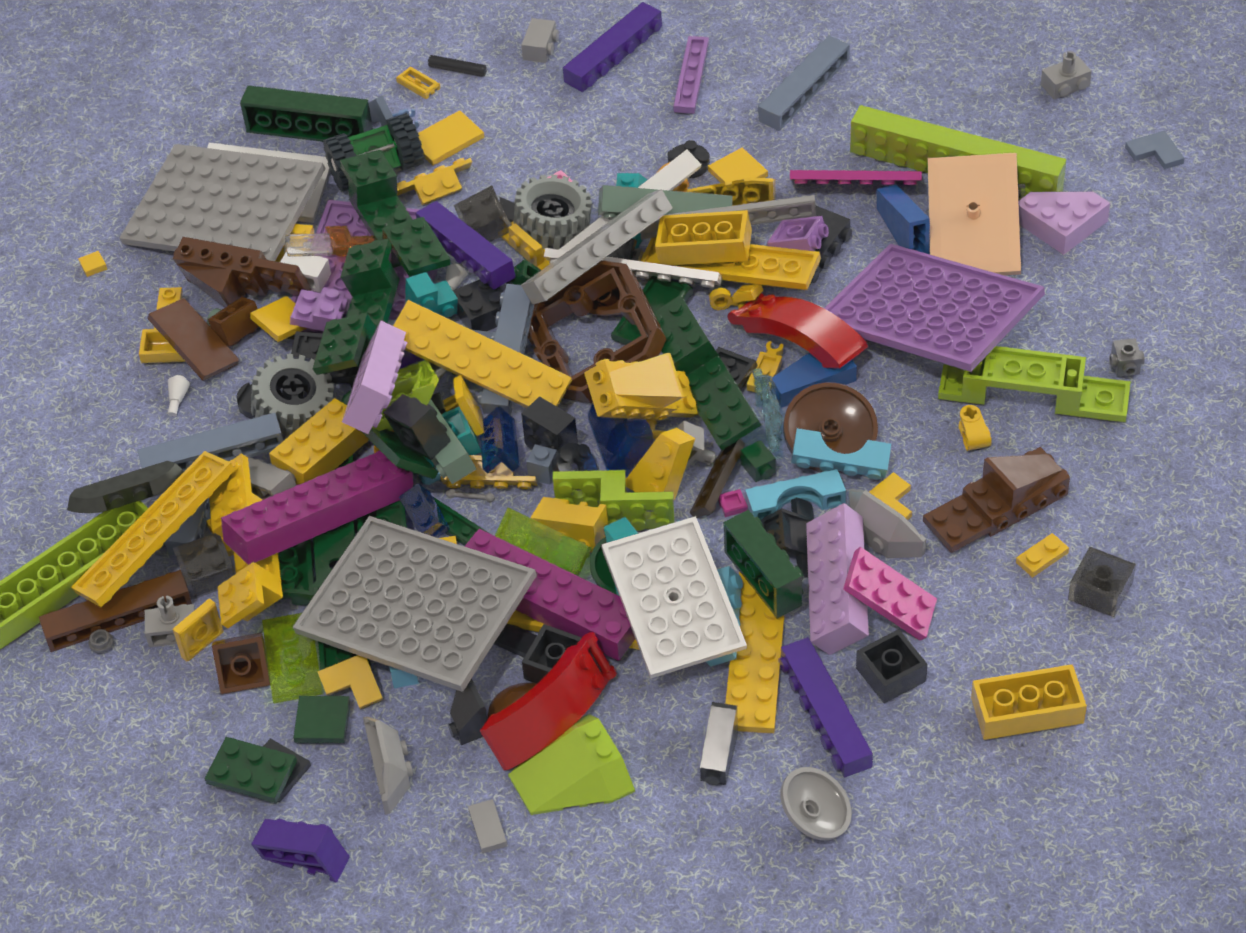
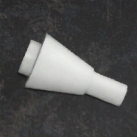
(455, 275)
(177, 389)

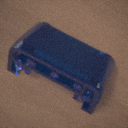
(620, 441)

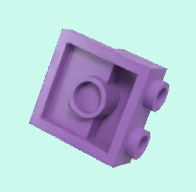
(800, 233)
(316, 309)

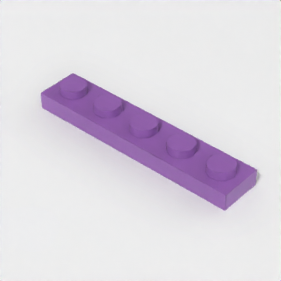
(691, 74)

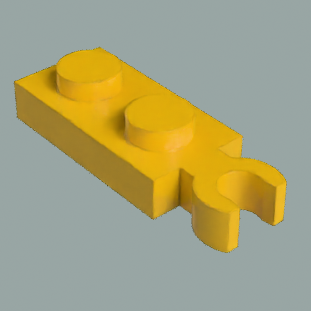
(768, 362)

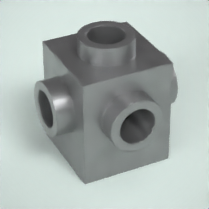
(1126, 357)

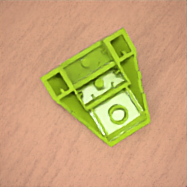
(413, 381)
(573, 771)

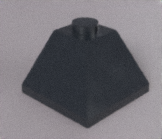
(467, 714)

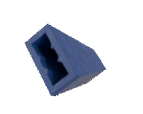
(904, 219)
(808, 372)

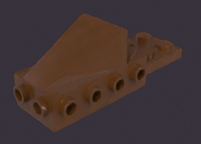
(232, 271)
(1003, 496)

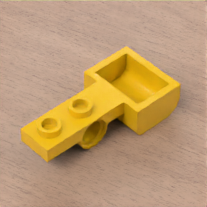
(153, 345)

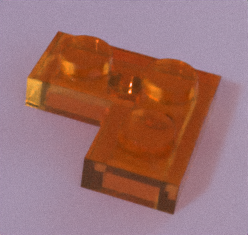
(342, 240)

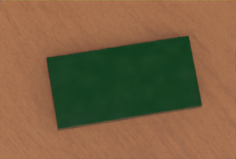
(399, 455)

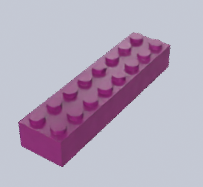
(314, 507)
(564, 598)

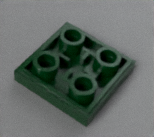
(321, 719)

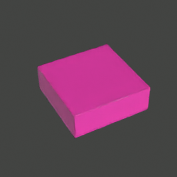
(732, 503)

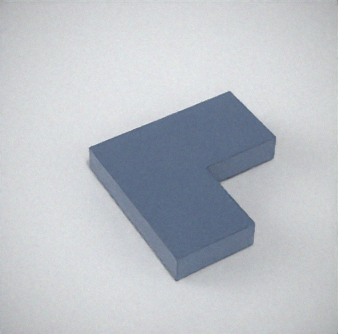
(379, 111)
(1156, 145)

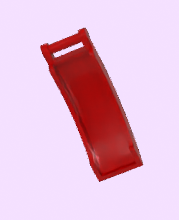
(804, 324)
(550, 705)

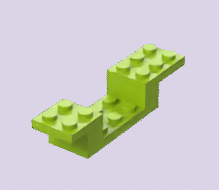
(1043, 374)

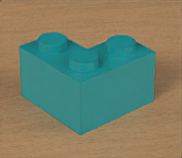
(432, 296)

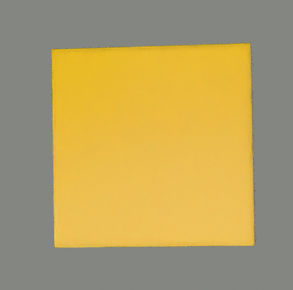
(92, 263)
(747, 292)

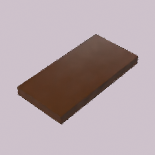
(193, 339)

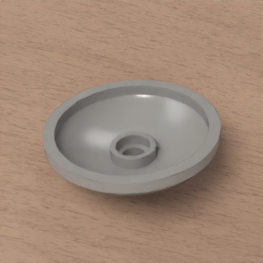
(815, 803)

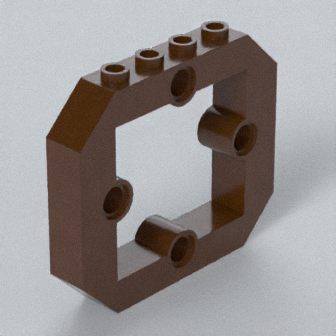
(578, 299)

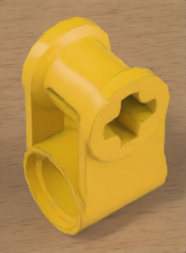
(973, 428)

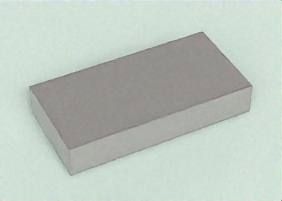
(487, 826)

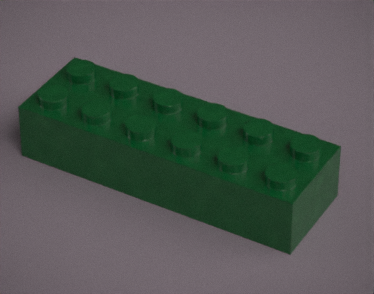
(303, 114)

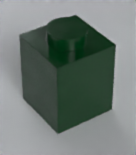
(758, 461)

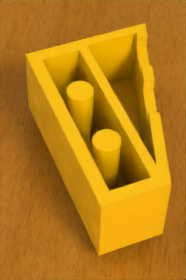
(573, 520)

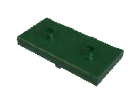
(657, 294)

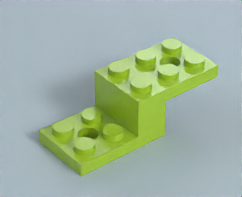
(610, 489)

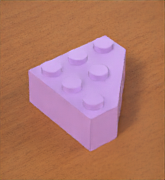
(1062, 217)

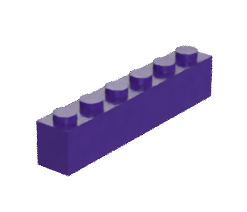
(612, 47)
(468, 246)
(826, 708)

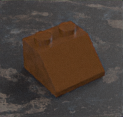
(241, 663)

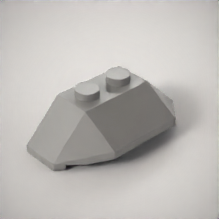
(885, 528)
(388, 762)

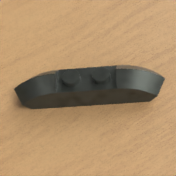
(124, 488)

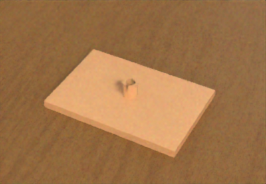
(975, 211)

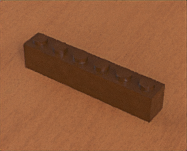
(124, 609)

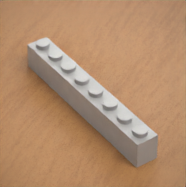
(596, 247)

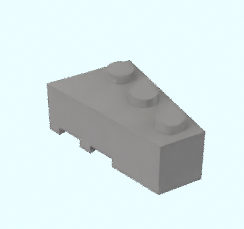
(268, 479)

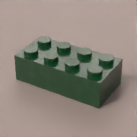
(763, 563)

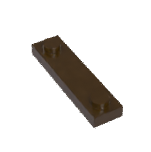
(716, 480)

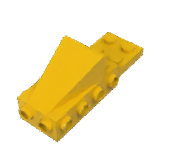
(640, 389)

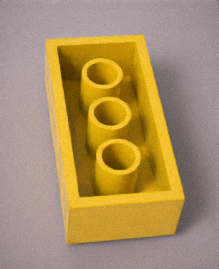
(703, 238)
(318, 444)
(1028, 702)

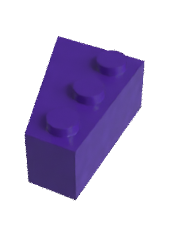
(301, 845)

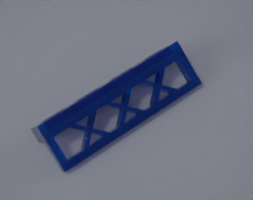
(499, 440)

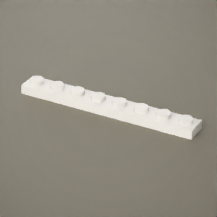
(662, 272)

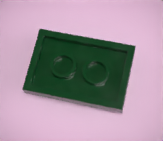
(250, 769)

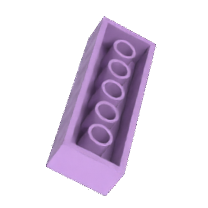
(375, 378)
(834, 614)

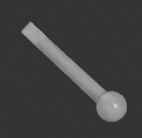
(450, 493)

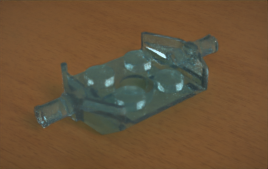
(766, 398)

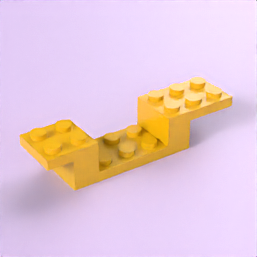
(255, 584)

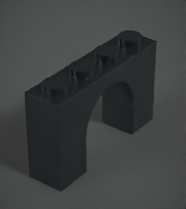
(838, 232)

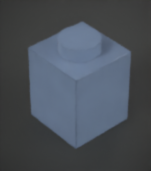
(540, 463)

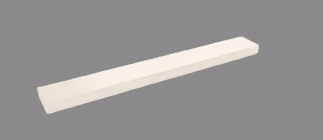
(665, 179)

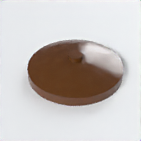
(836, 412)

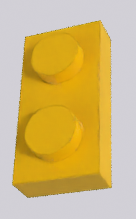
(1042, 555)

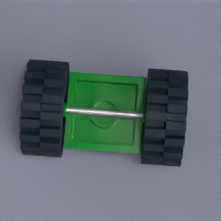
(396, 140)

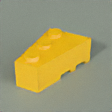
(662, 464)

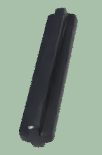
(457, 65)

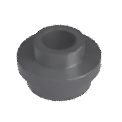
(100, 636)

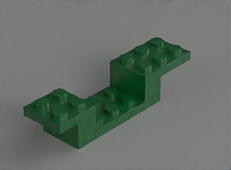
(376, 202)
(373, 289)
(711, 384)

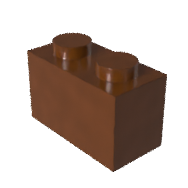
(234, 321)

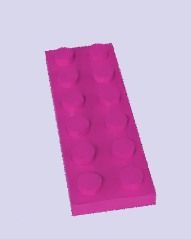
(846, 176)

